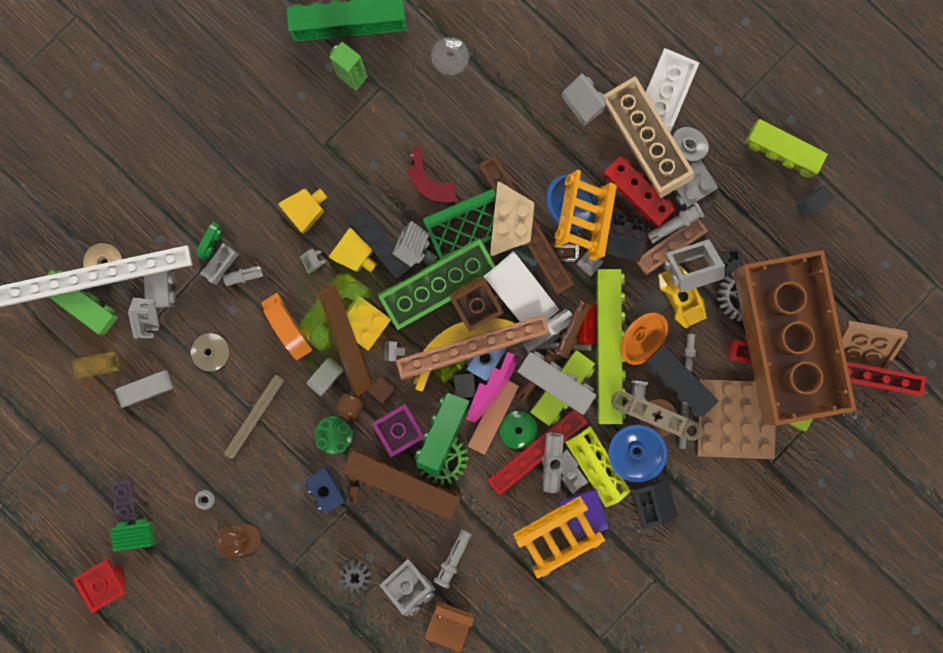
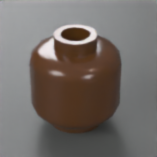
(349, 407)

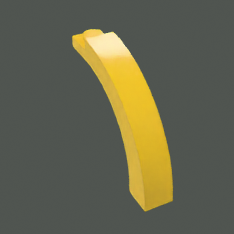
(454, 334)

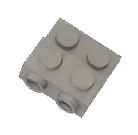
(696, 188)
(408, 588)

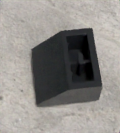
(627, 237)
(654, 503)

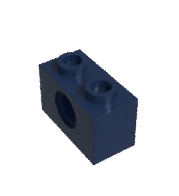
(335, 495)

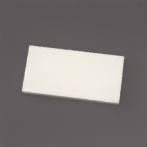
(671, 85)
(520, 290)

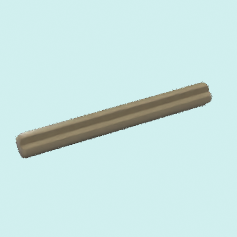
(254, 416)

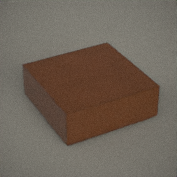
(381, 390)

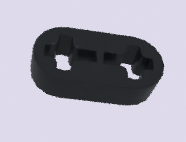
(733, 263)

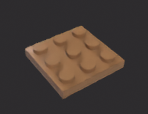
(871, 344)

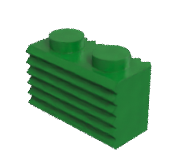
(133, 536)

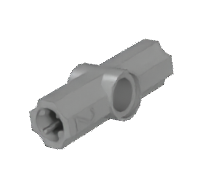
(556, 326)
(552, 473)

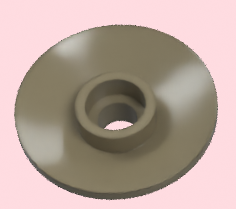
(219, 353)

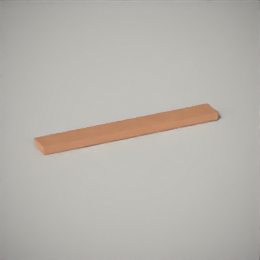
(472, 347)

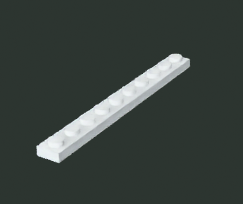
(95, 275)

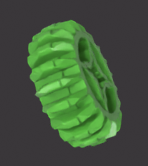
(458, 453)

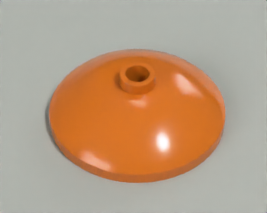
(643, 338)

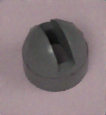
(429, 257)

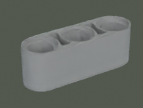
(144, 389)

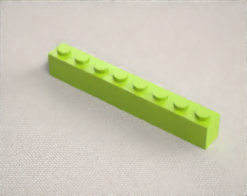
(608, 341)

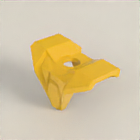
(686, 312)

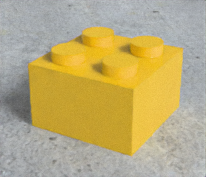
(366, 322)

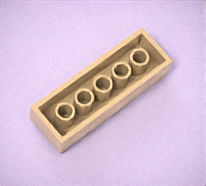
(648, 137)

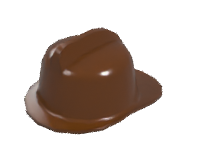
(237, 540)

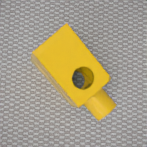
(304, 208)
(353, 253)

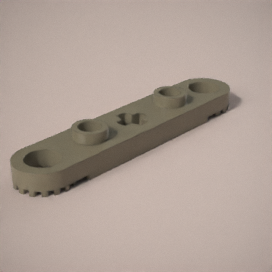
(669, 420)

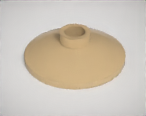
(100, 252)

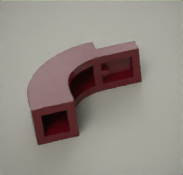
(435, 192)

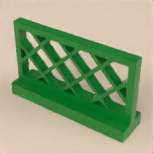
(455, 211)

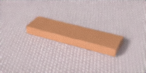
(681, 238)
(492, 418)

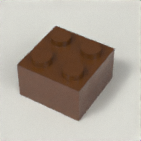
(475, 303)

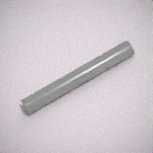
(578, 346)

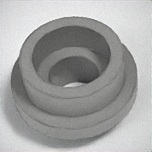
(200, 504)

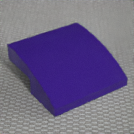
(594, 514)

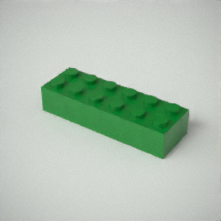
(345, 19)

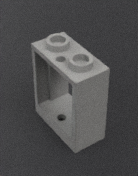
(692, 280)

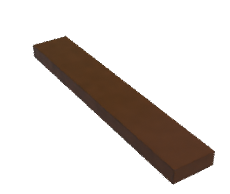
(344, 339)

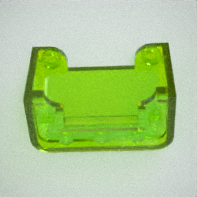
(313, 322)

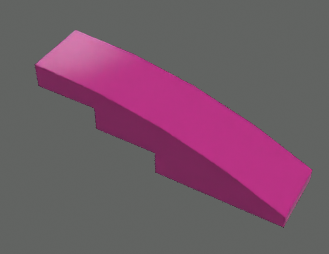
(488, 394)

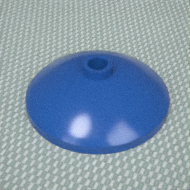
(555, 197)
(641, 465)

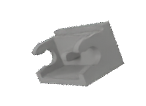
(219, 264)
(143, 317)

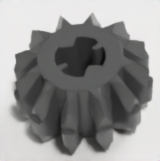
(363, 578)

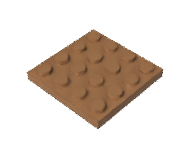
(735, 423)

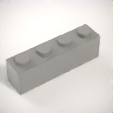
(556, 383)

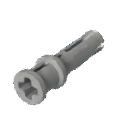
(683, 218)
(449, 567)

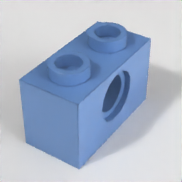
(485, 370)

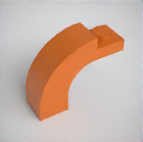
(285, 327)

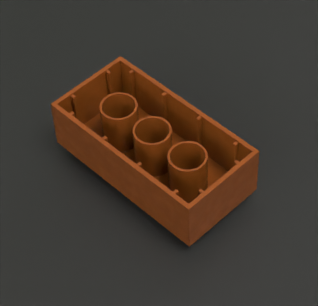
(794, 338)

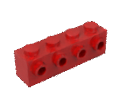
(638, 191)

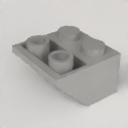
(584, 99)

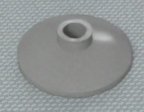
(695, 140)

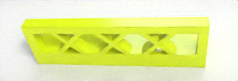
(596, 469)

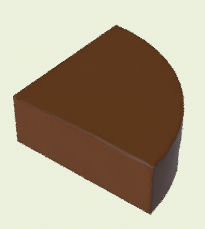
(354, 494)

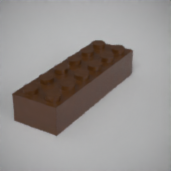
(401, 483)

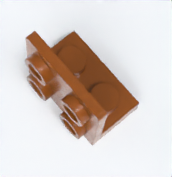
(449, 626)

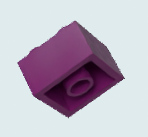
(398, 430)

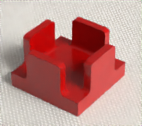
(101, 585)

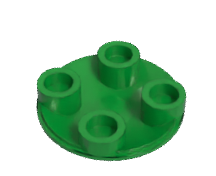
(333, 435)

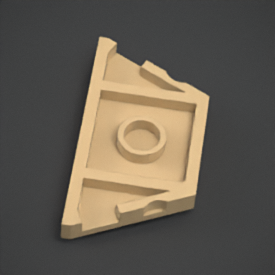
(511, 220)

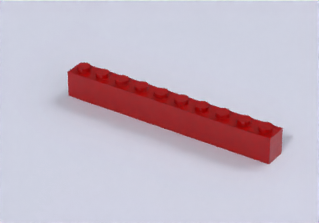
(858, 373)

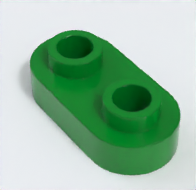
(206, 246)

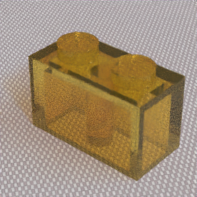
(95, 365)

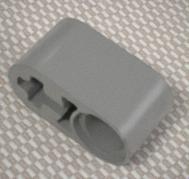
(325, 376)

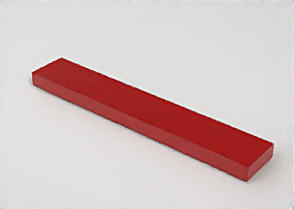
(533, 453)

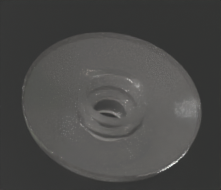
(450, 65)

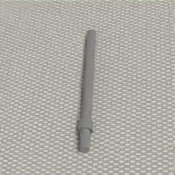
(689, 352)

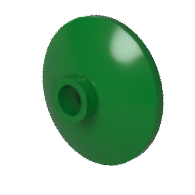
(518, 419)

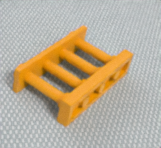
(602, 214)
(555, 519)

